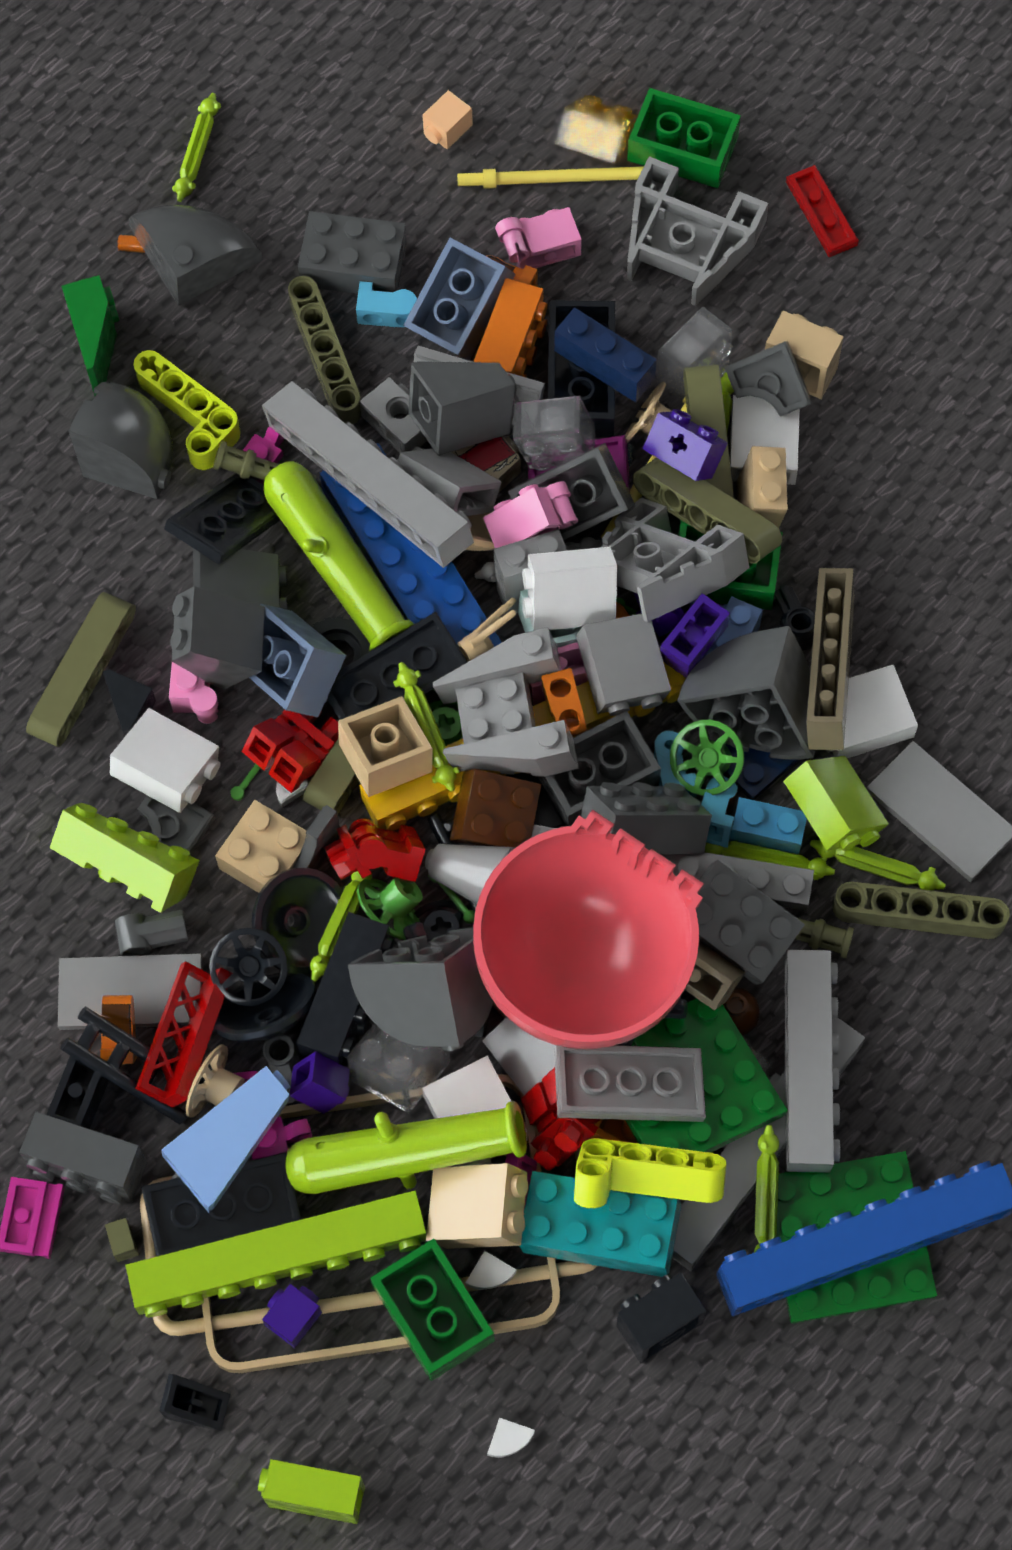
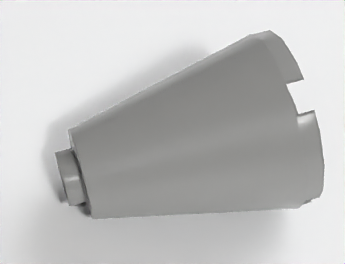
(464, 866)

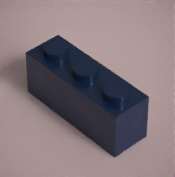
(605, 354)

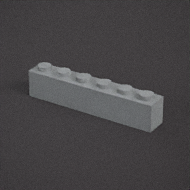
(809, 1061)

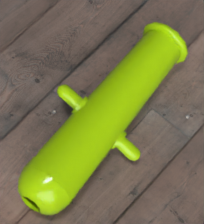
(333, 551)
(403, 1149)

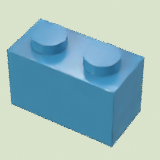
(768, 826)

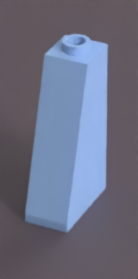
(224, 1138)

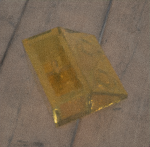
(596, 128)

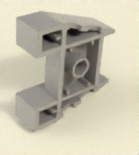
(687, 237)
(668, 567)
(499, 710)

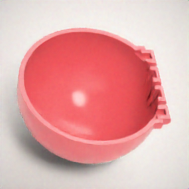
(586, 935)

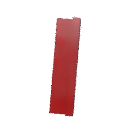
(195, 1040)

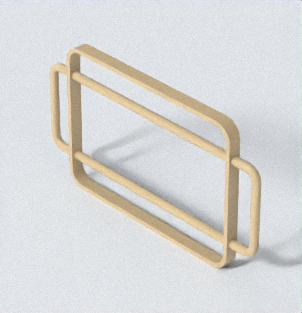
(212, 1323)

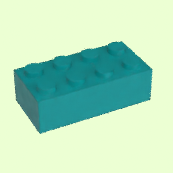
(624, 1234)

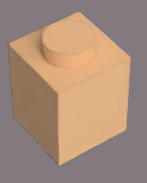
(447, 120)

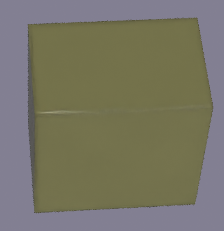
(121, 1239)

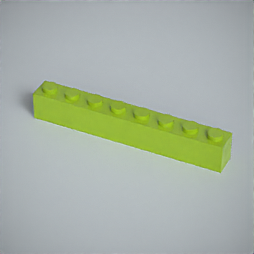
(276, 1253)

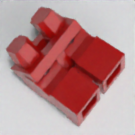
(291, 746)
(370, 847)
(557, 1136)

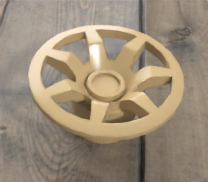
(647, 417)
(217, 1085)

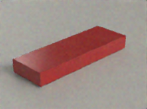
(822, 211)

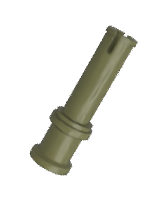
(242, 462)
(826, 936)

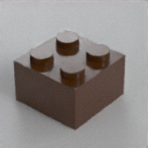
(494, 810)

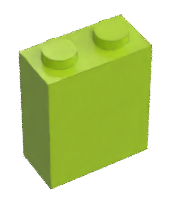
(836, 803)
(312, 1491)

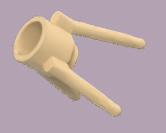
(479, 641)

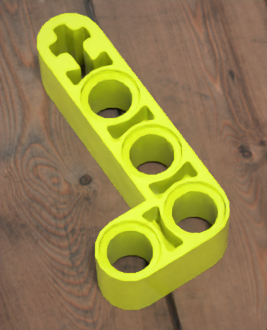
(184, 401)
(646, 1171)

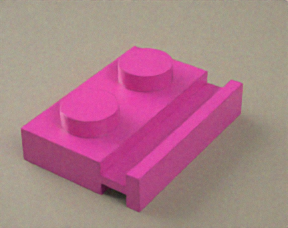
(30, 1217)

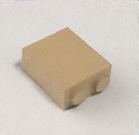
(764, 483)
(477, 1206)

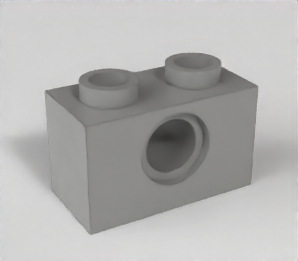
(379, 409)

